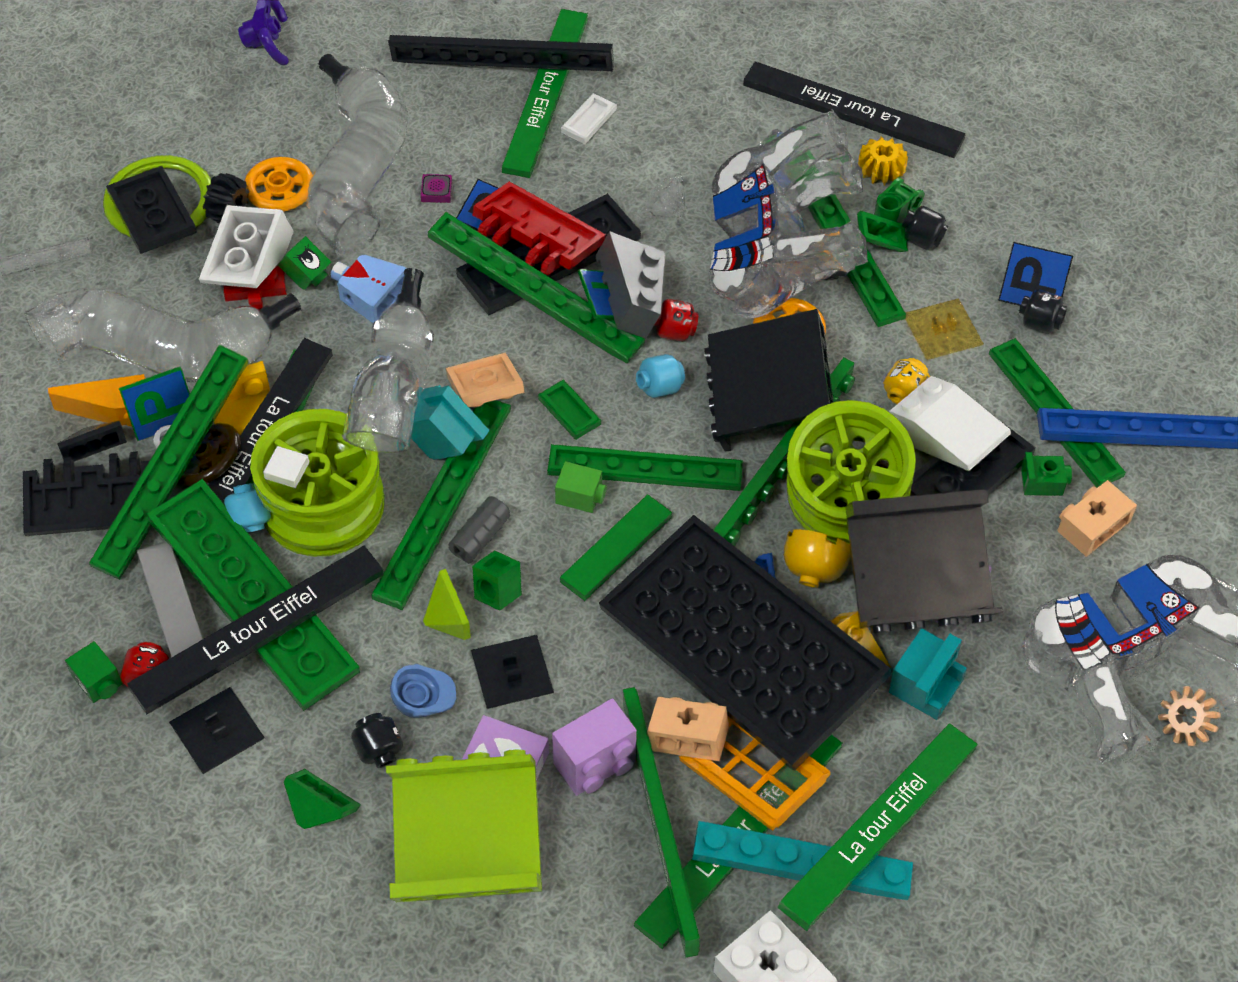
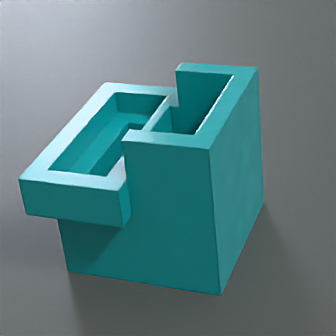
(445, 424)
(928, 673)

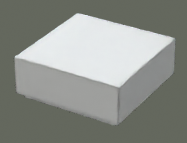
(286, 467)

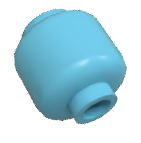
(660, 375)
(247, 508)

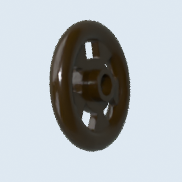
(209, 455)

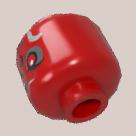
(676, 320)

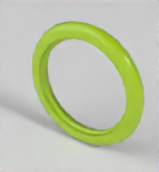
(148, 163)

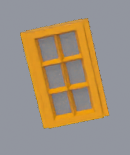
(758, 778)

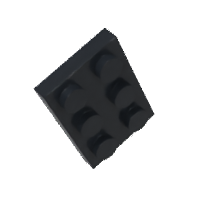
(151, 209)

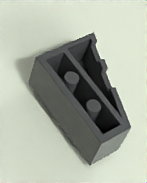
(634, 281)

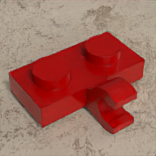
(271, 286)

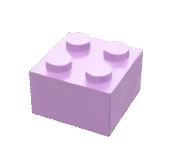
(595, 748)

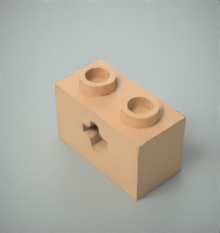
(1096, 517)
(688, 728)

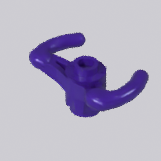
(265, 29)

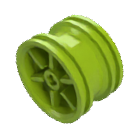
(838, 427)
(330, 509)

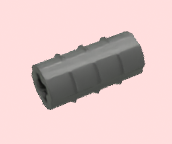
(479, 529)

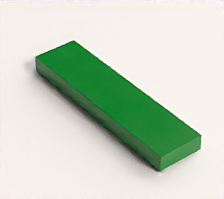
(615, 547)

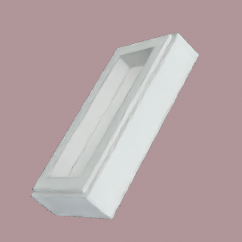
(588, 118)

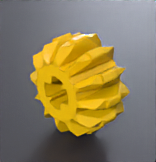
(882, 160)

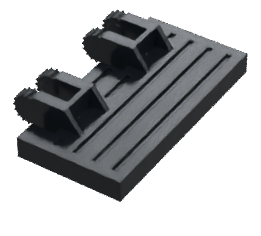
(82, 501)

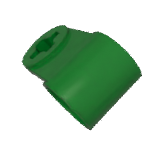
(898, 200)

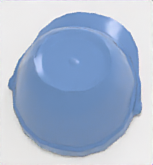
(422, 691)

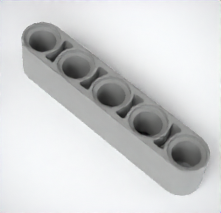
(170, 597)

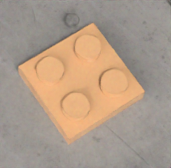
(485, 380)

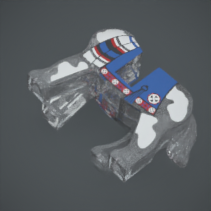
(760, 206)
(1160, 614)

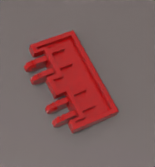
(535, 221)

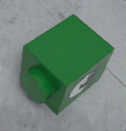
(305, 264)
(94, 672)

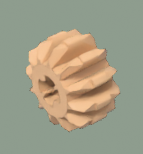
(1194, 703)

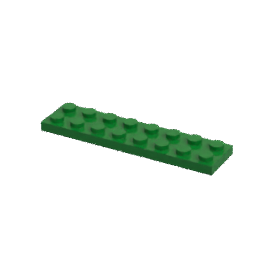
(242, 578)

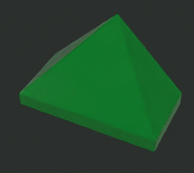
(882, 231)
(316, 800)

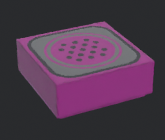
(436, 188)

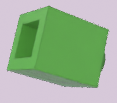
(579, 487)

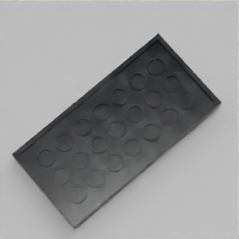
(745, 641)

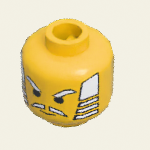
(904, 378)

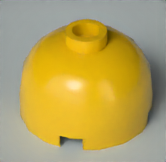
(814, 557)

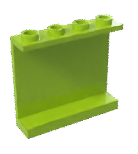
(465, 827)

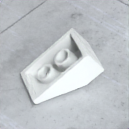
(246, 246)
(949, 423)

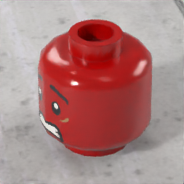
(140, 660)

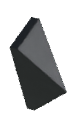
(92, 440)

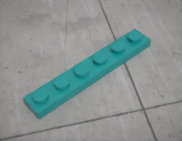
(793, 859)

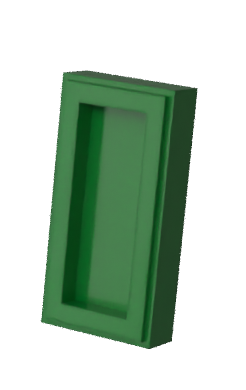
(569, 409)

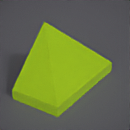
(445, 609)

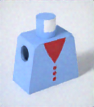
(368, 285)

